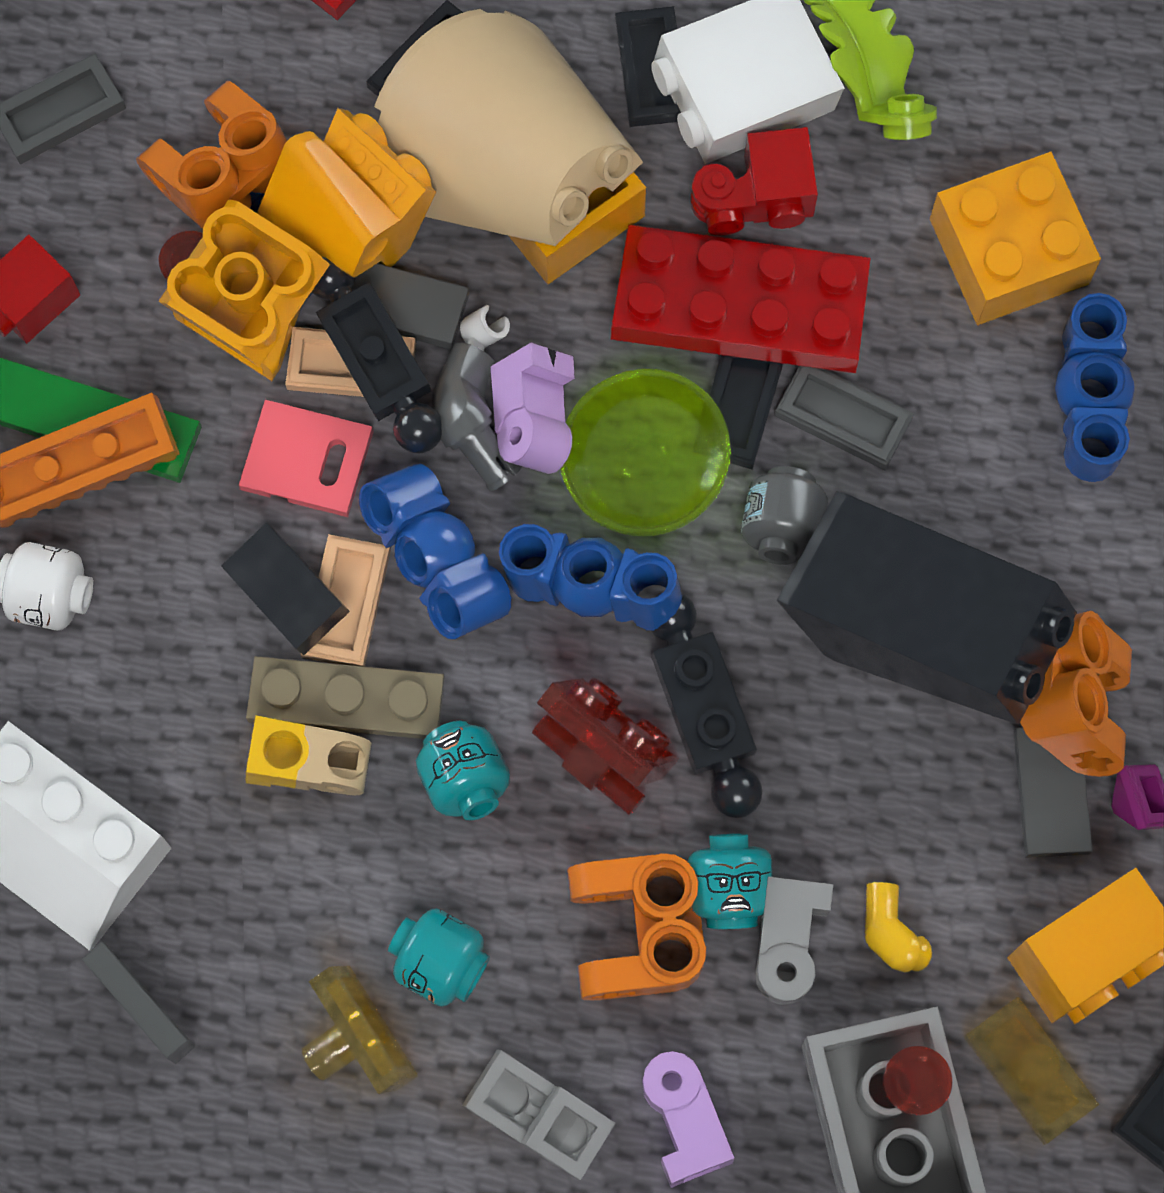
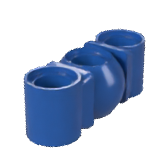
(1098, 361)
(435, 551)
(566, 563)

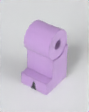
(531, 407)
(679, 1093)

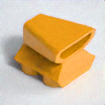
(349, 194)
(244, 286)

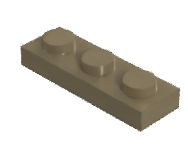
(346, 697)

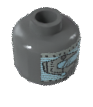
(782, 513)

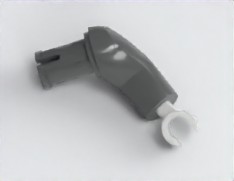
(462, 403)

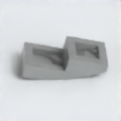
(538, 1114)

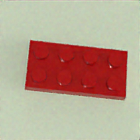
(741, 299)

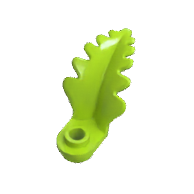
(874, 66)

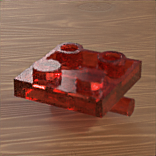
(606, 741)

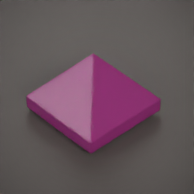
(1139, 796)

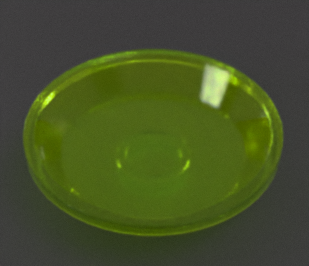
(646, 452)

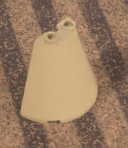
(502, 127)

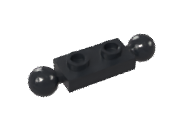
(378, 359)
(707, 711)

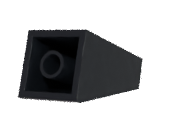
(926, 610)

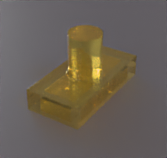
(356, 1034)
(1031, 1070)

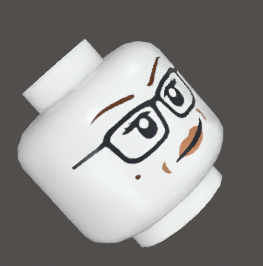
(44, 586)

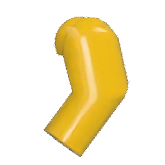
(888, 935)

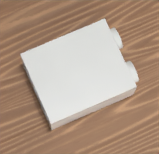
(745, 74)

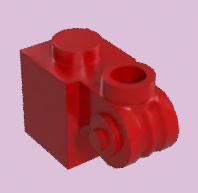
(774, 190)
(32, 289)

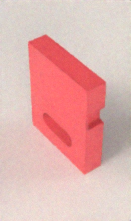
(292, 454)

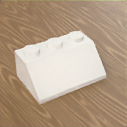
(68, 841)

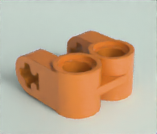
(213, 175)
(1073, 706)
(654, 924)

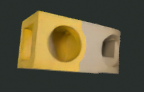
(307, 757)

